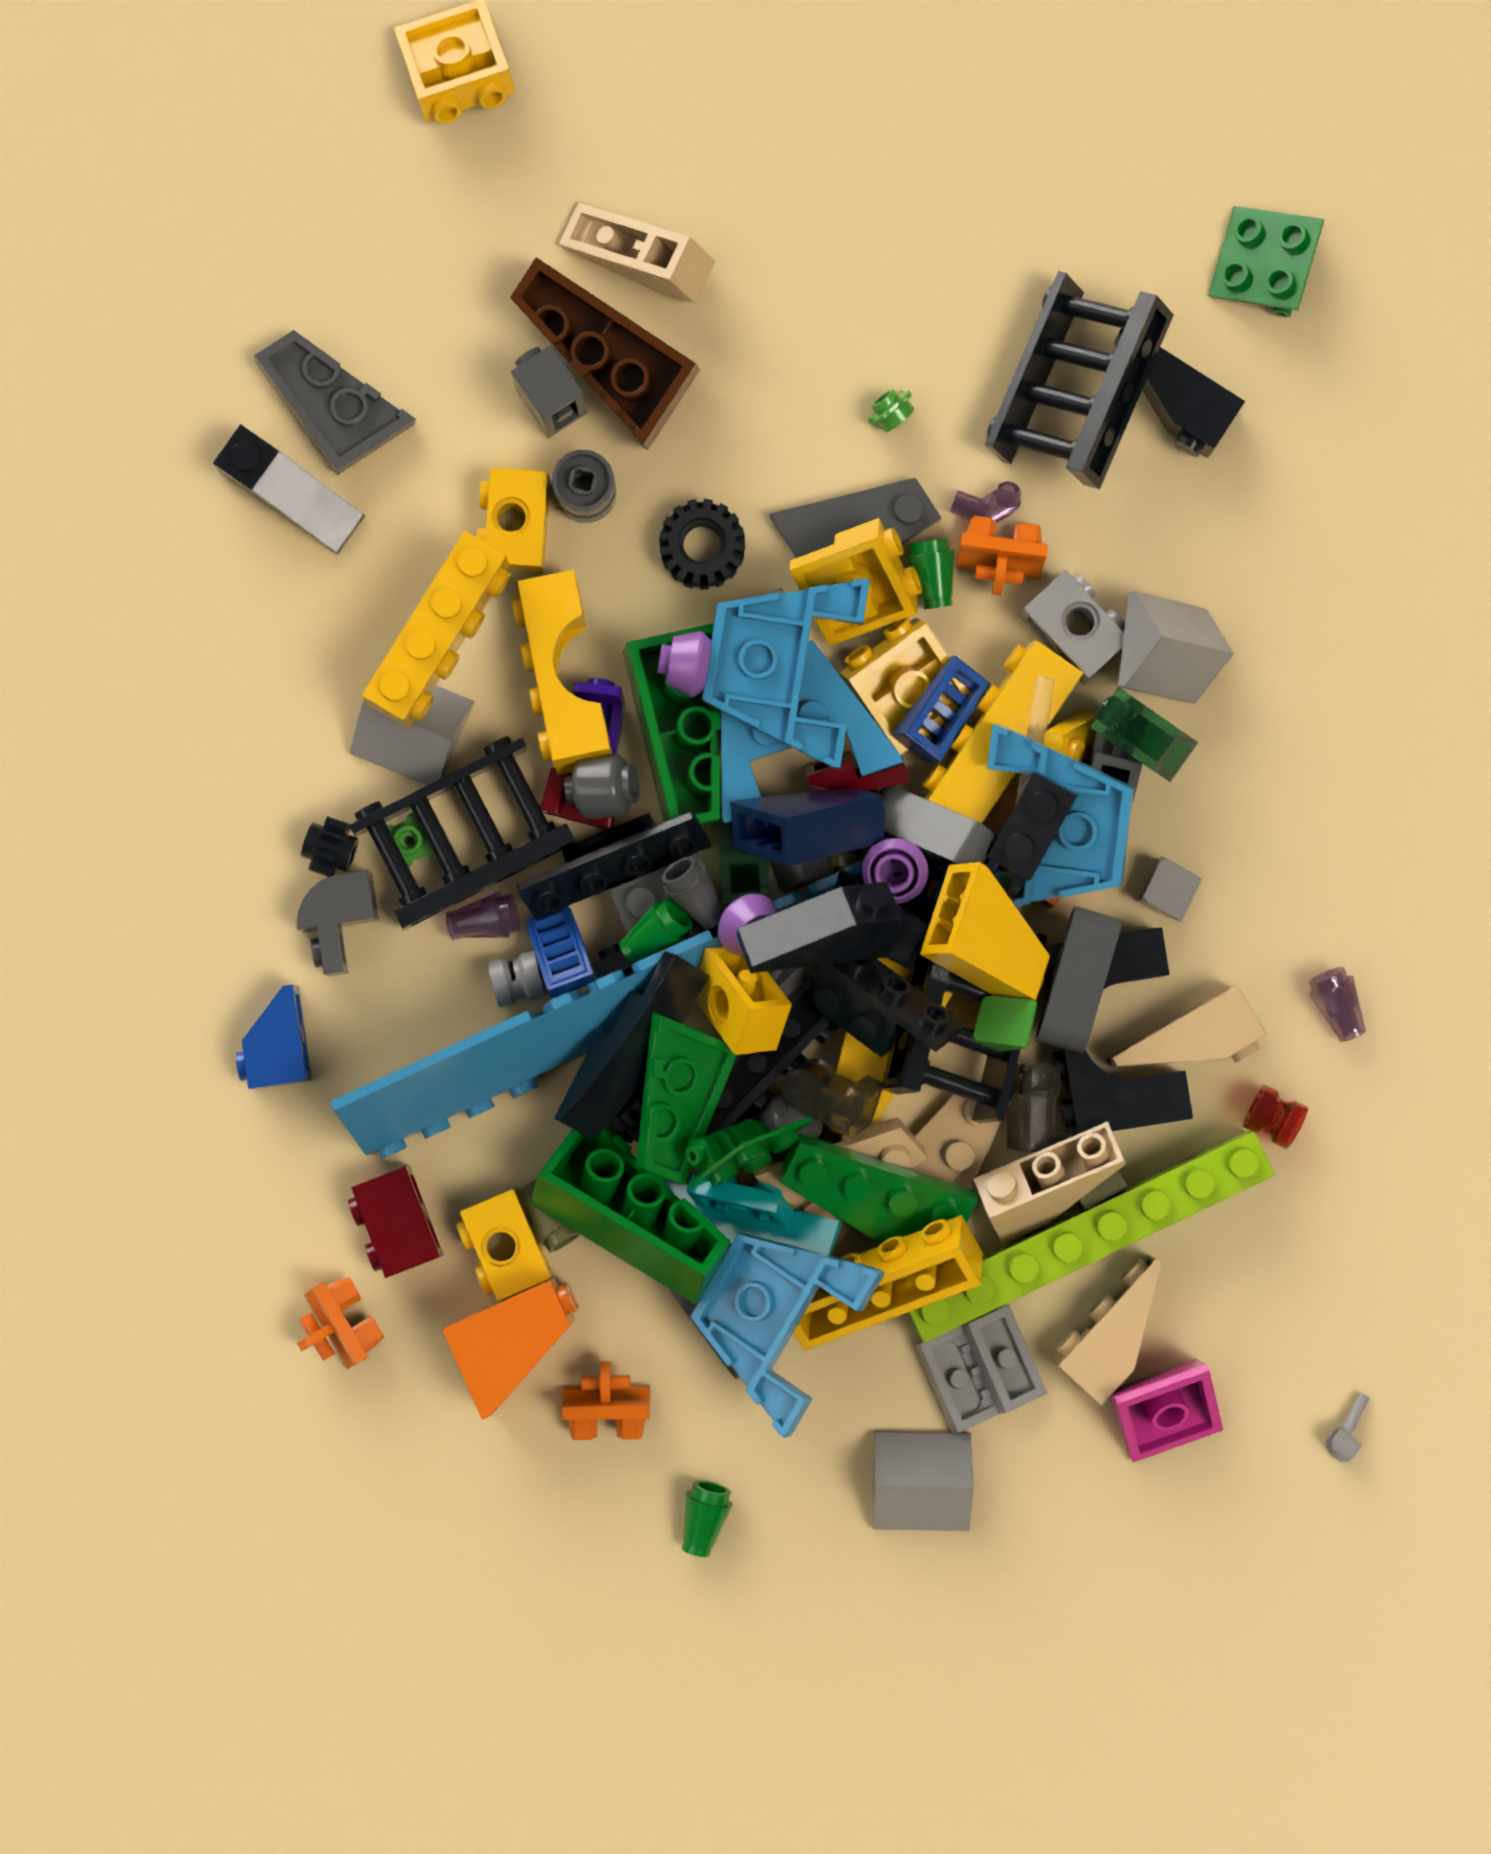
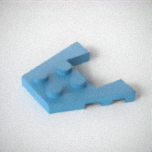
(761, 662)
(822, 698)
(1094, 836)
(757, 1306)

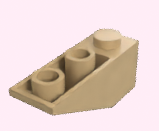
(1048, 1181)
(1110, 1344)

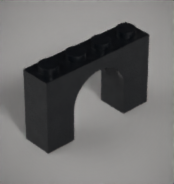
(1099, 1096)

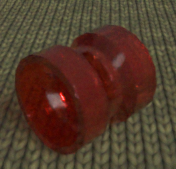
(1267, 1113)

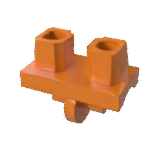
(1001, 558)
(327, 1306)
(606, 1399)

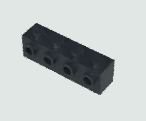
(755, 1072)

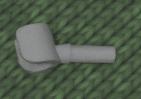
(1340, 1441)

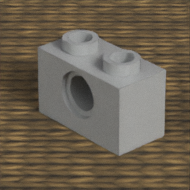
(1048, 615)

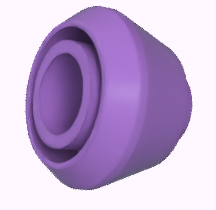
(686, 662)
(910, 861)
(741, 913)

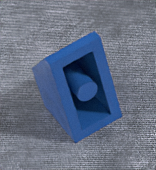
(276, 1044)

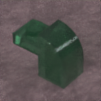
(1143, 734)
(740, 871)

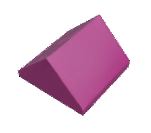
(1166, 1409)

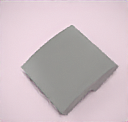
(981, 1369)

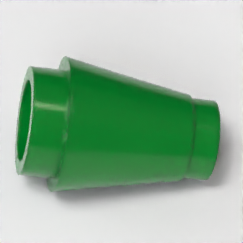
(935, 570)
(656, 930)
(704, 1516)

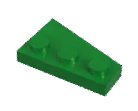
(680, 1094)

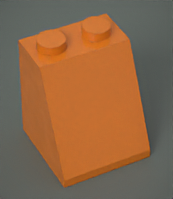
(508, 1339)

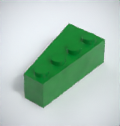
(677, 733)
(629, 1212)

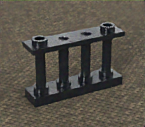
(1116, 398)
(458, 879)
(908, 1059)

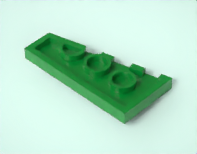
(870, 1192)

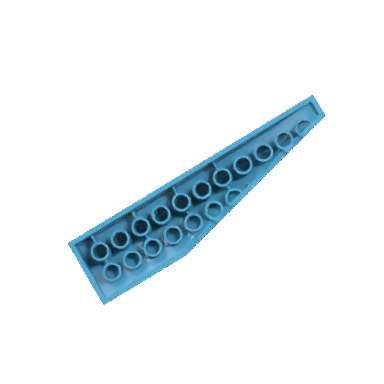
(510, 1052)

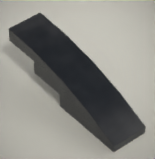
(619, 1060)

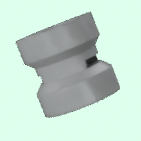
(527, 974)

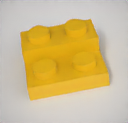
(455, 62)
(868, 554)
(897, 673)

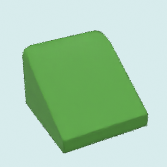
(1004, 1022)

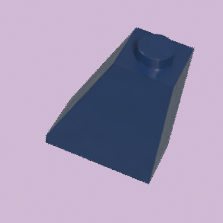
(807, 824)

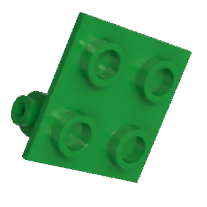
(1266, 259)
(738, 1146)

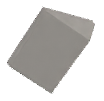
(1170, 648)
(424, 748)
(922, 1481)

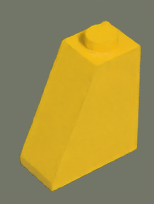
(984, 935)

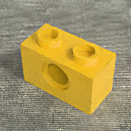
(521, 491)
(742, 1005)
(507, 1215)

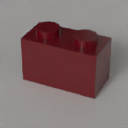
(395, 1222)

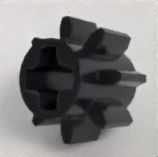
(329, 847)

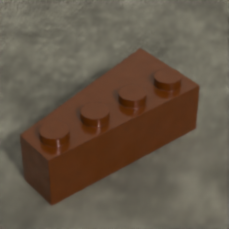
(618, 358)

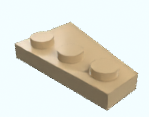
(884, 1141)
(955, 1142)

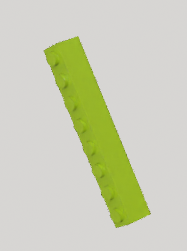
(1101, 1230)

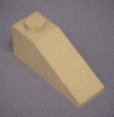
(639, 251)
(1207, 1032)

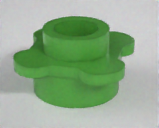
(891, 409)
(411, 828)

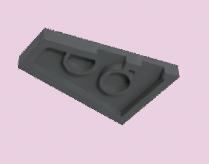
(330, 404)
(897, 505)

